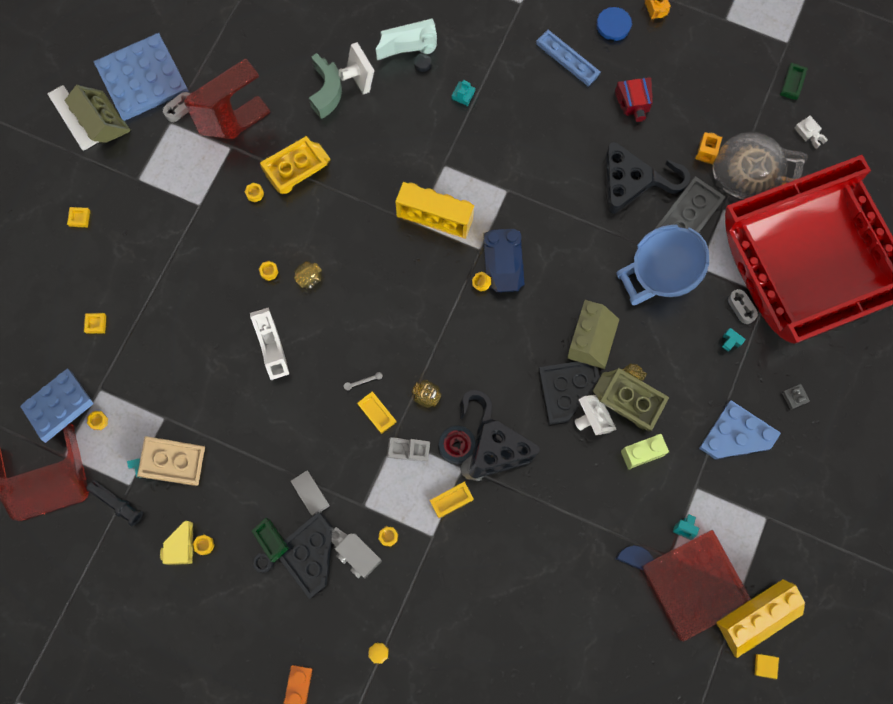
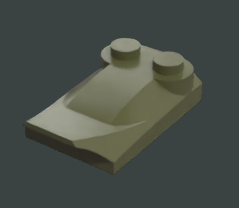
(630, 398)

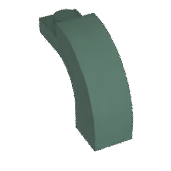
(329, 96)

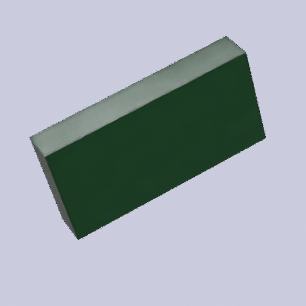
(793, 81)
(270, 539)

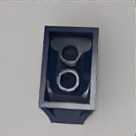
(504, 259)

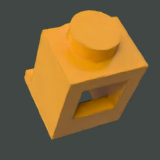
(658, 8)
(708, 147)

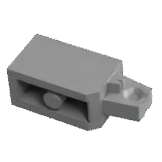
(355, 552)

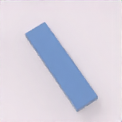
(568, 58)

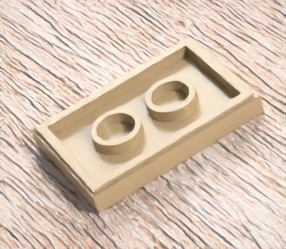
(171, 461)

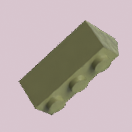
(96, 114)
(593, 335)

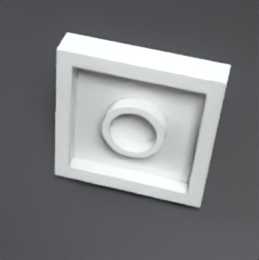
(358, 68)
(595, 415)

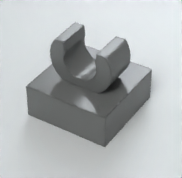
(795, 396)

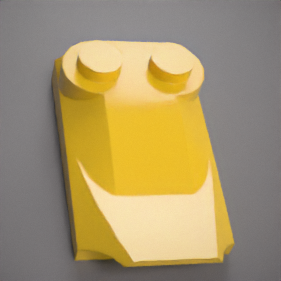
(294, 164)

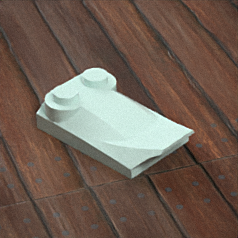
(408, 38)

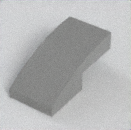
(408, 449)
(310, 493)

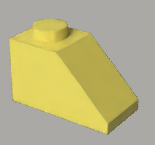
(179, 546)

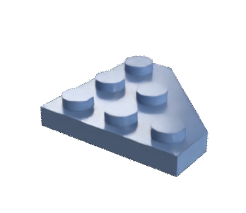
(738, 434)

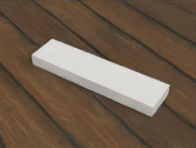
(58, 97)

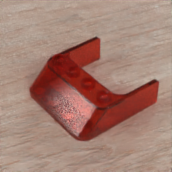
(212, 108)
(45, 487)

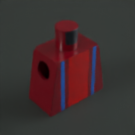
(635, 97)

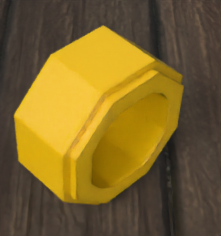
(254, 192)
(268, 270)
(481, 281)
(97, 420)
(388, 536)
(203, 545)
(378, 653)

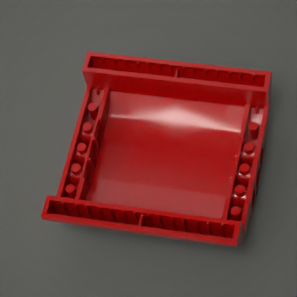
(813, 251)

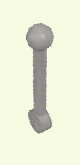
(348, 386)

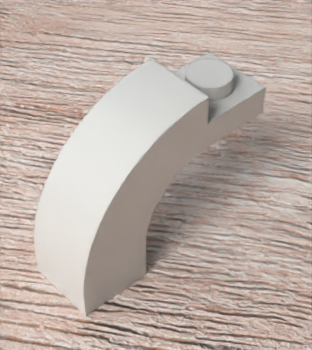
(270, 343)

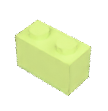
(644, 451)

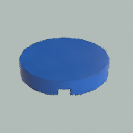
(614, 23)

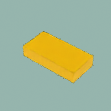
(376, 412)
(451, 500)

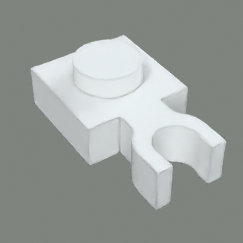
(810, 130)

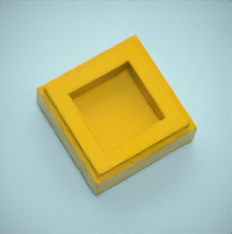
(78, 217)
(95, 323)
(766, 666)

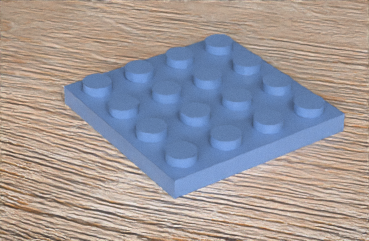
(140, 76)

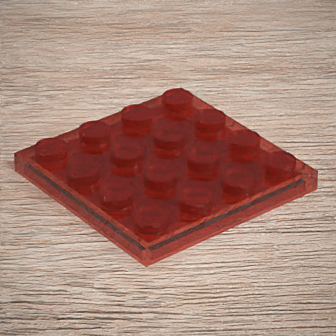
(696, 585)

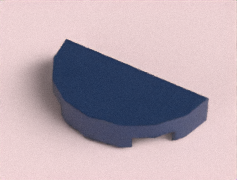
(634, 556)

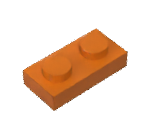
(298, 685)

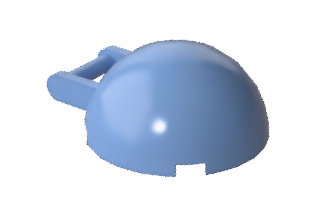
(667, 263)

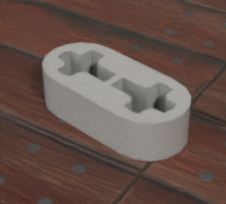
(176, 106)
(742, 306)

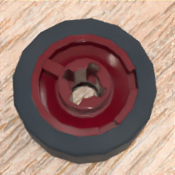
(456, 434)

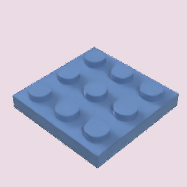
(56, 405)

